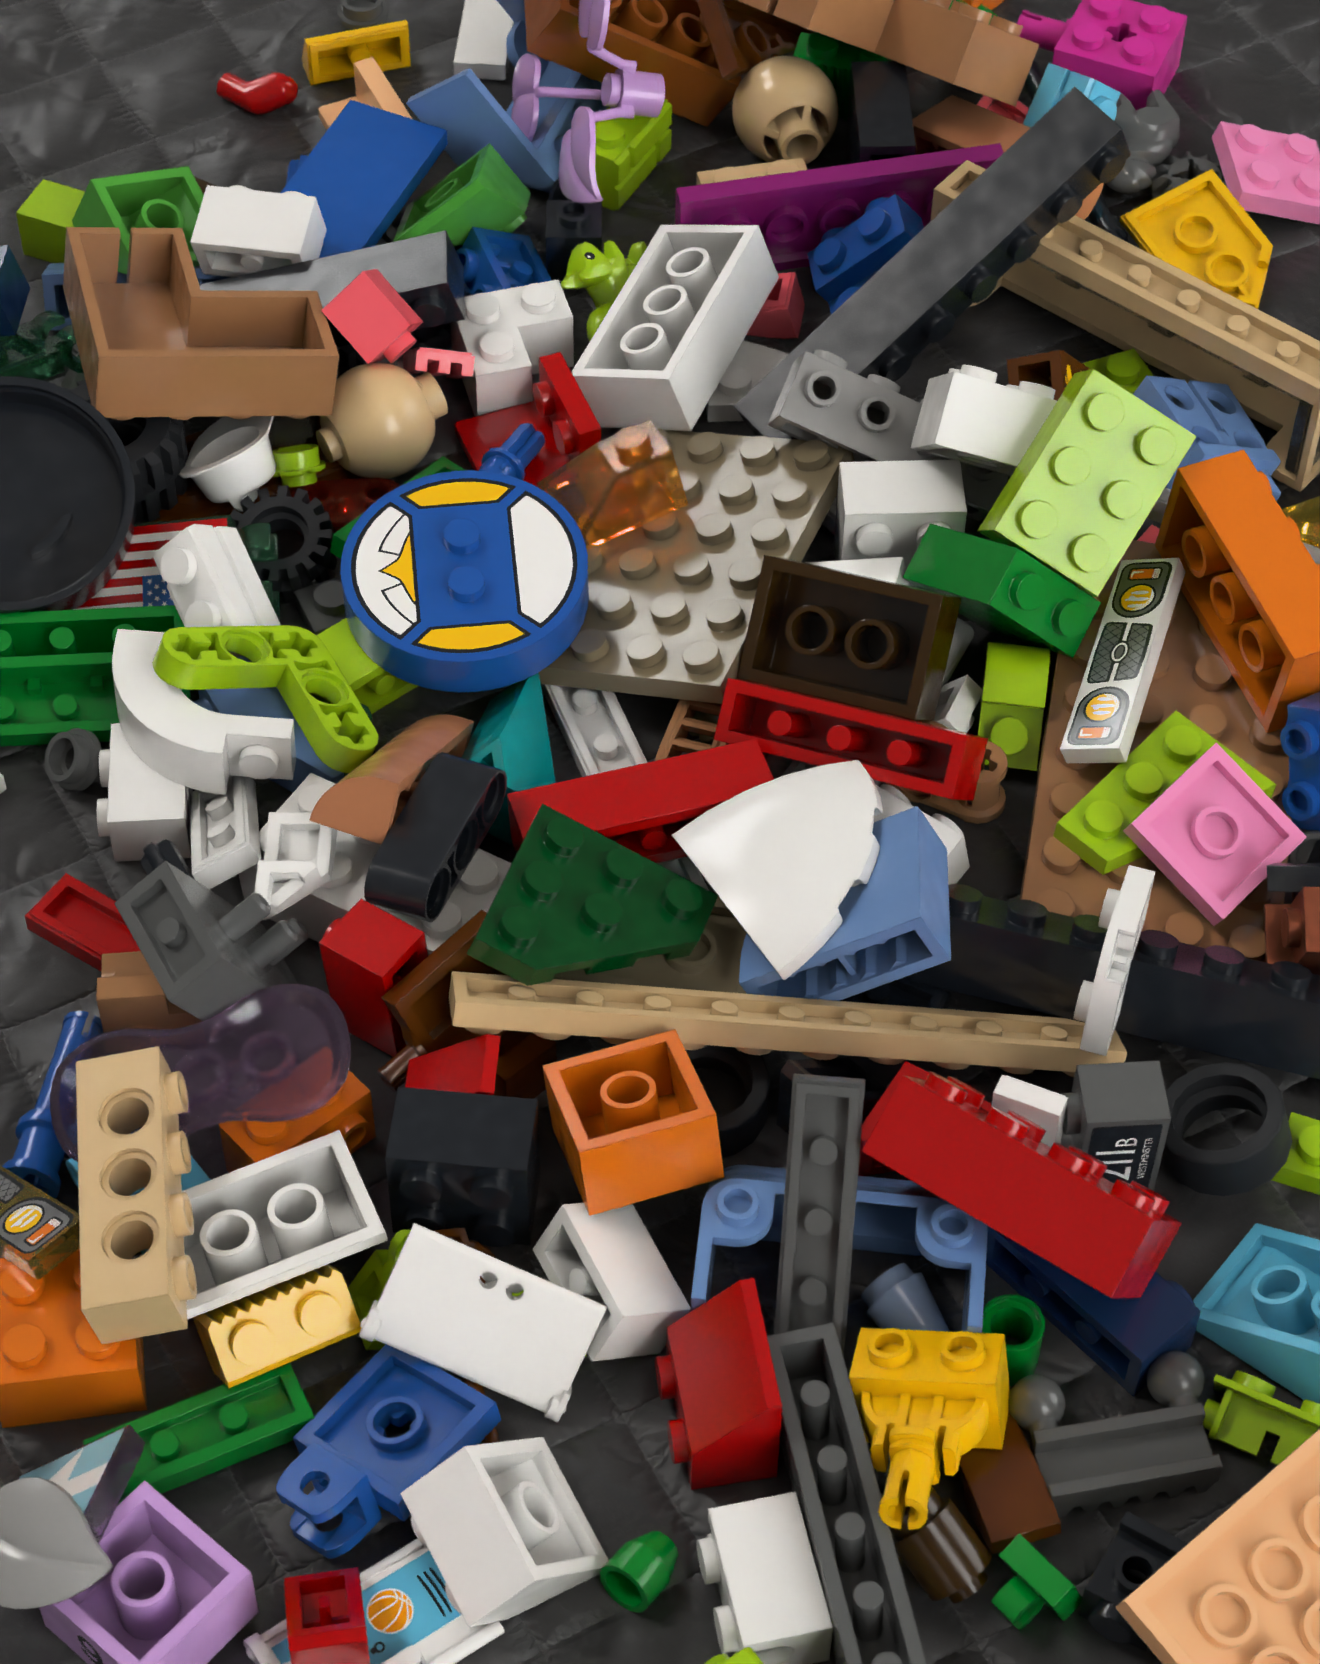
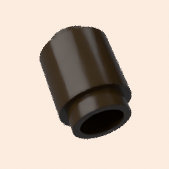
(943, 1553)

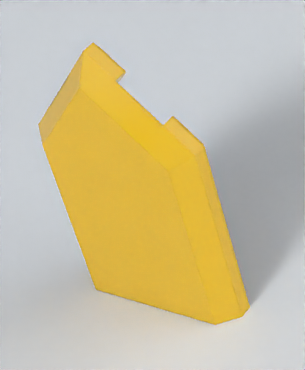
(1205, 235)

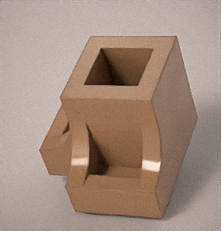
(133, 997)

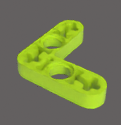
(279, 658)

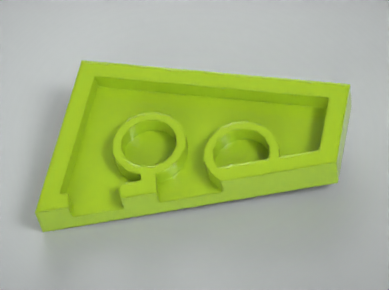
(1098, 820)

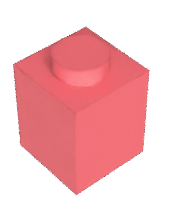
(373, 318)

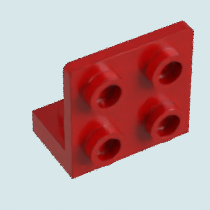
(557, 412)

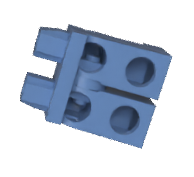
(1211, 415)

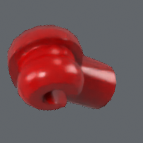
(258, 95)

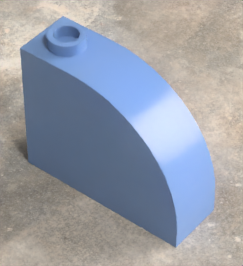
(887, 927)

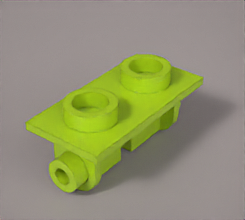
(1251, 1412)

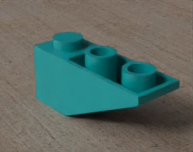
(514, 739)

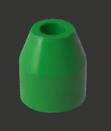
(640, 1570)

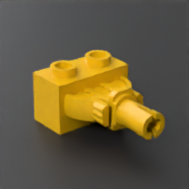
(927, 1399)

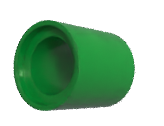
(1020, 1319)

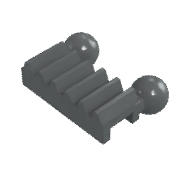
(1121, 1453)

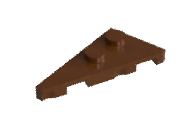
(745, 35)

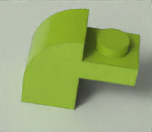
(1014, 701)

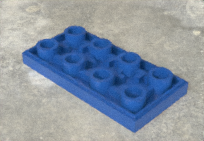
(366, 173)

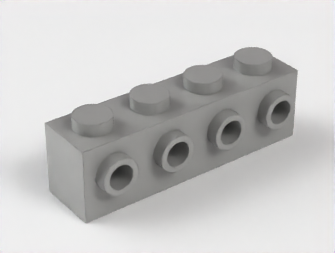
(866, 418)

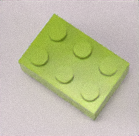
(1088, 481)

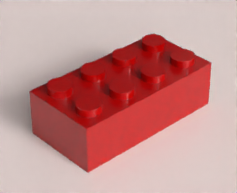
(1021, 1187)

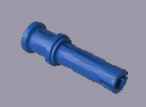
(38, 1149)

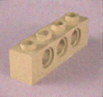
(147, 1293)

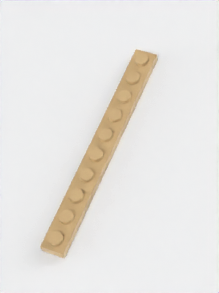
(771, 1023)

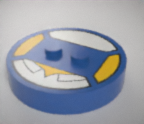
(465, 581)

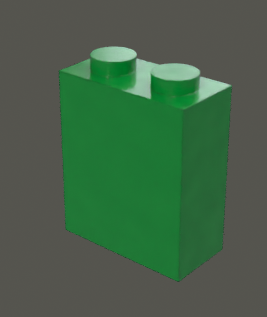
(1003, 589)

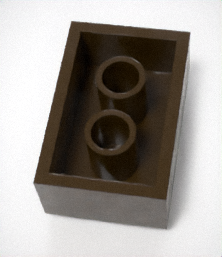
(849, 638)

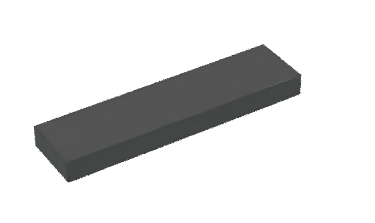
(819, 1203)

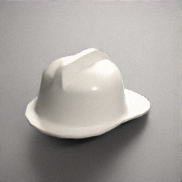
(232, 459)

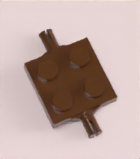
(423, 1004)

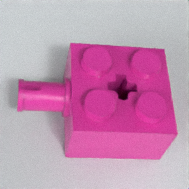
(1115, 43)

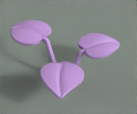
(625, 92)

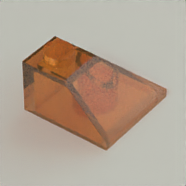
(619, 484)

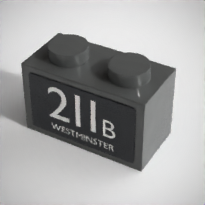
(1119, 1118)

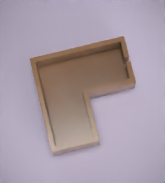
(926, 36)
(186, 350)

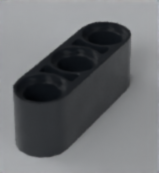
(435, 837)

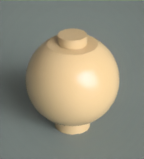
(785, 109)
(381, 420)

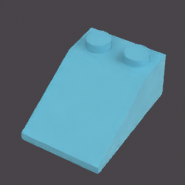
(1268, 1307)

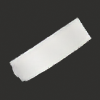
(185, 739)

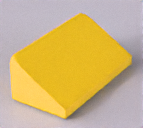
(333, 55)

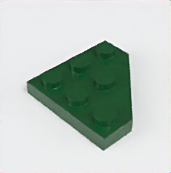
(585, 906)

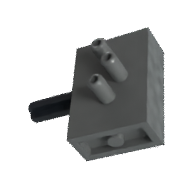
(199, 942)

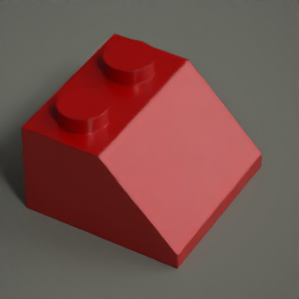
(722, 1390)

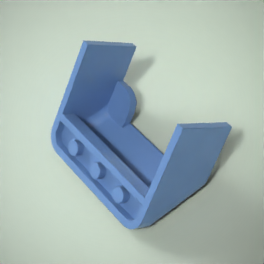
(476, 118)
(888, 1219)

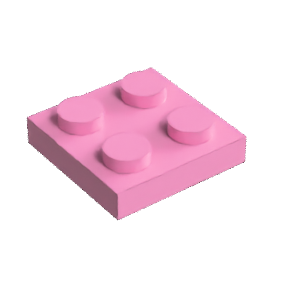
(1270, 171)
(1214, 834)

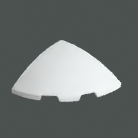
(789, 856)

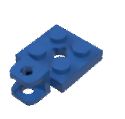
(355, 1461)

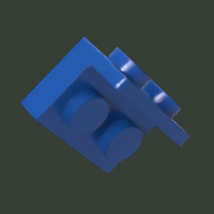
(500, 261)

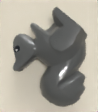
(1150, 138)

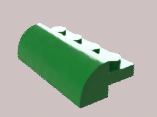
(61, 669)

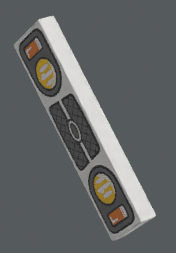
(1123, 661)

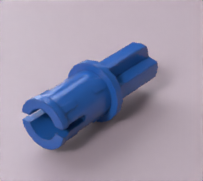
(514, 453)

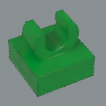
(1033, 1586)

